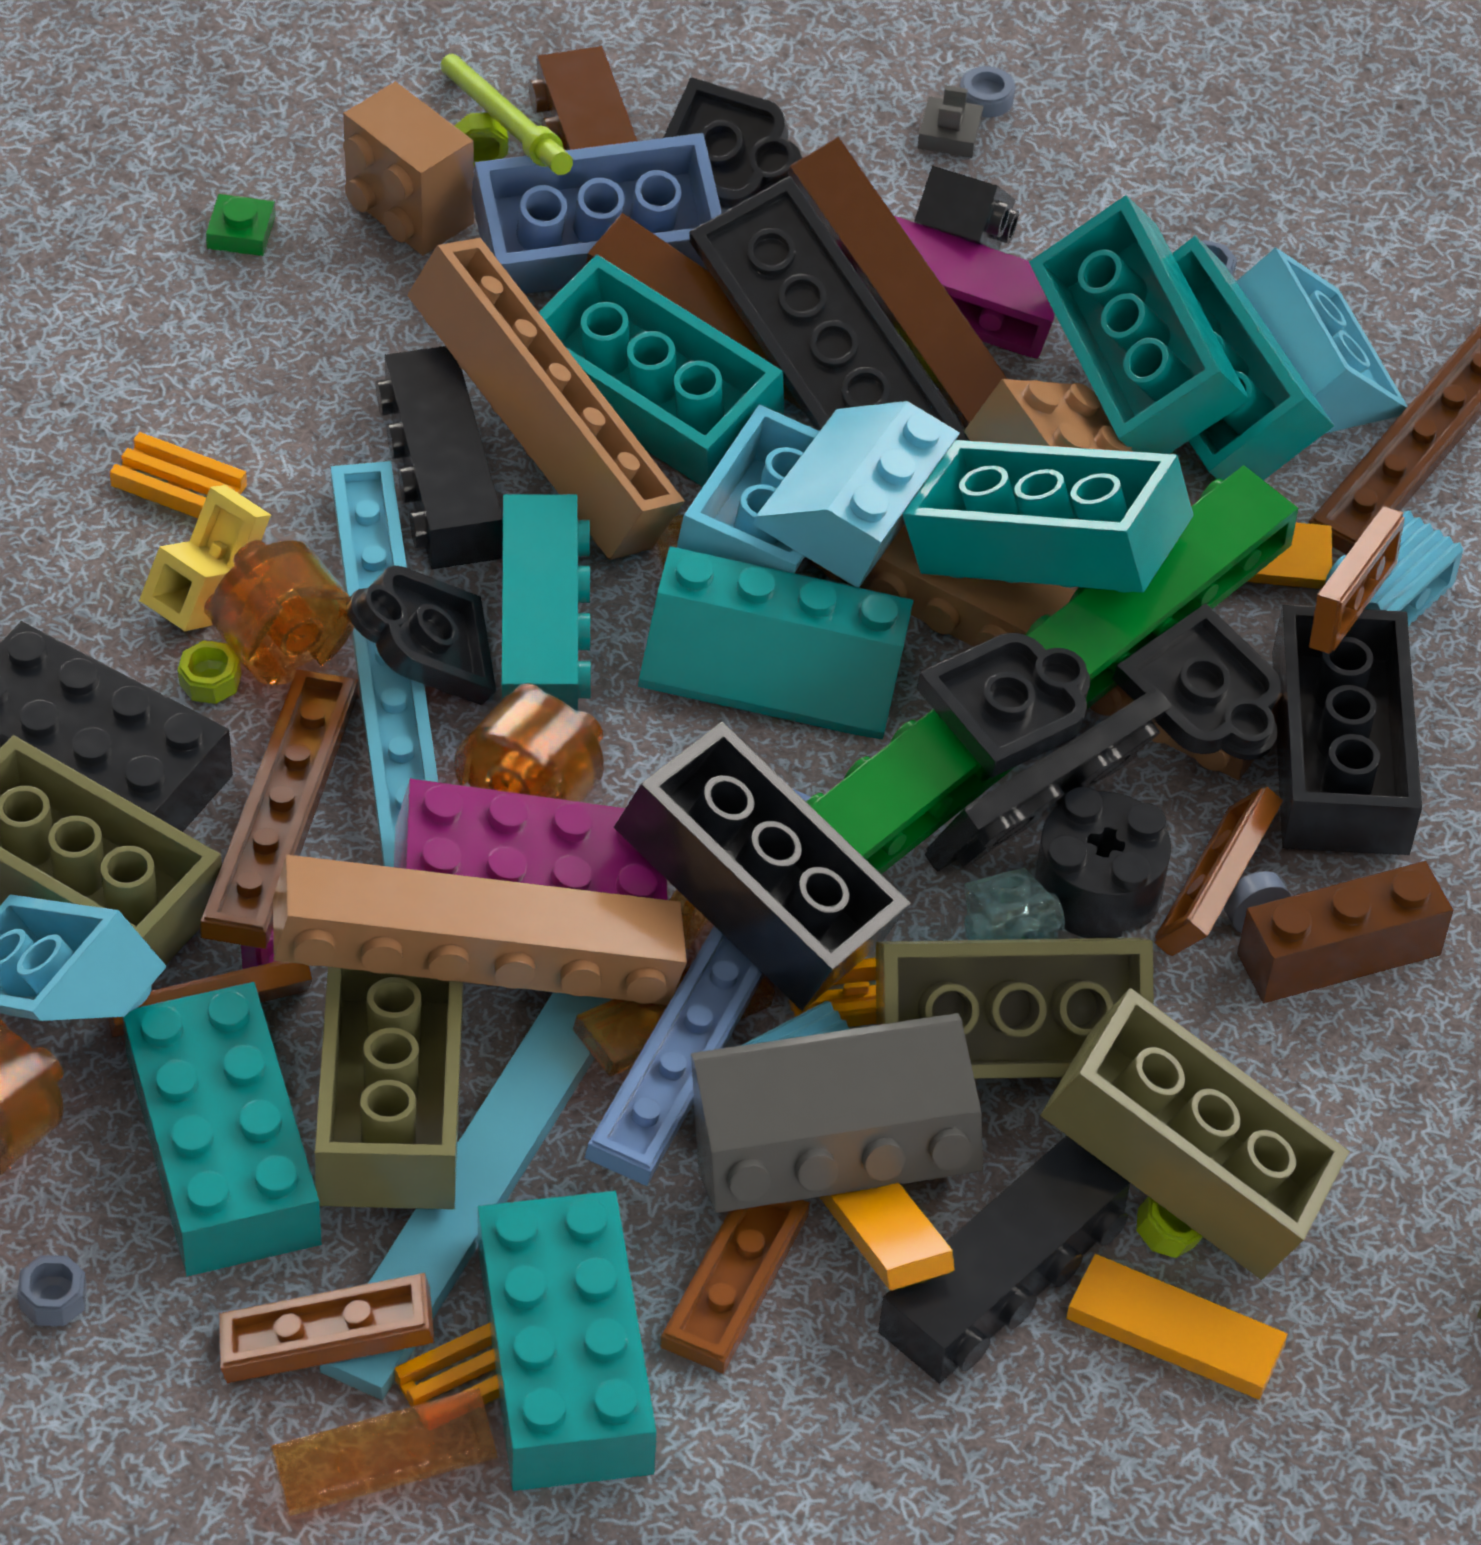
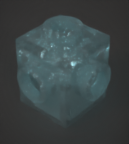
(1011, 908)

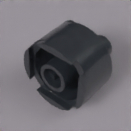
(1104, 861)

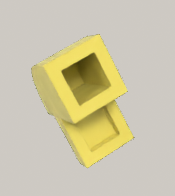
(191, 570)

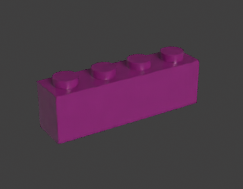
(989, 288)

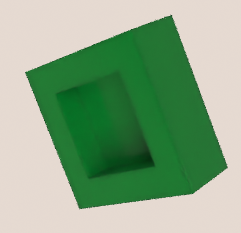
(240, 224)

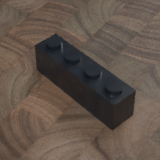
(442, 458)
(1006, 1259)

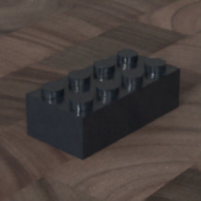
(110, 727)
(1347, 736)
(761, 865)

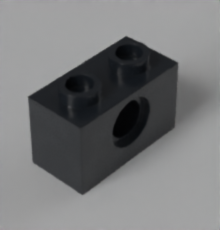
(967, 208)

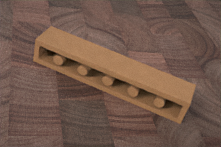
(545, 397)
(477, 930)

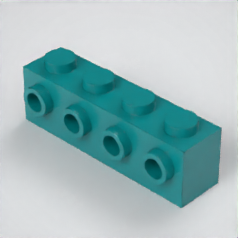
(543, 596)

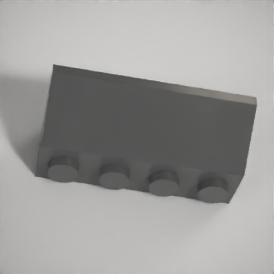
(836, 1112)

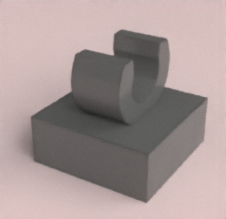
(950, 124)

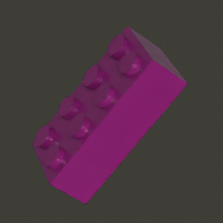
(519, 840)

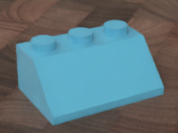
(1322, 341)
(854, 484)
(738, 489)
(71, 961)

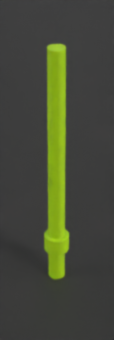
(537, 141)

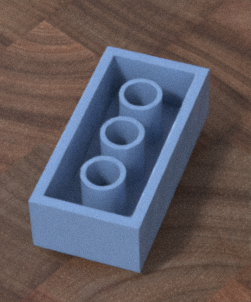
(549, 222)

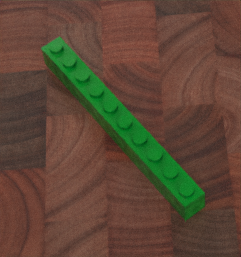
(927, 772)

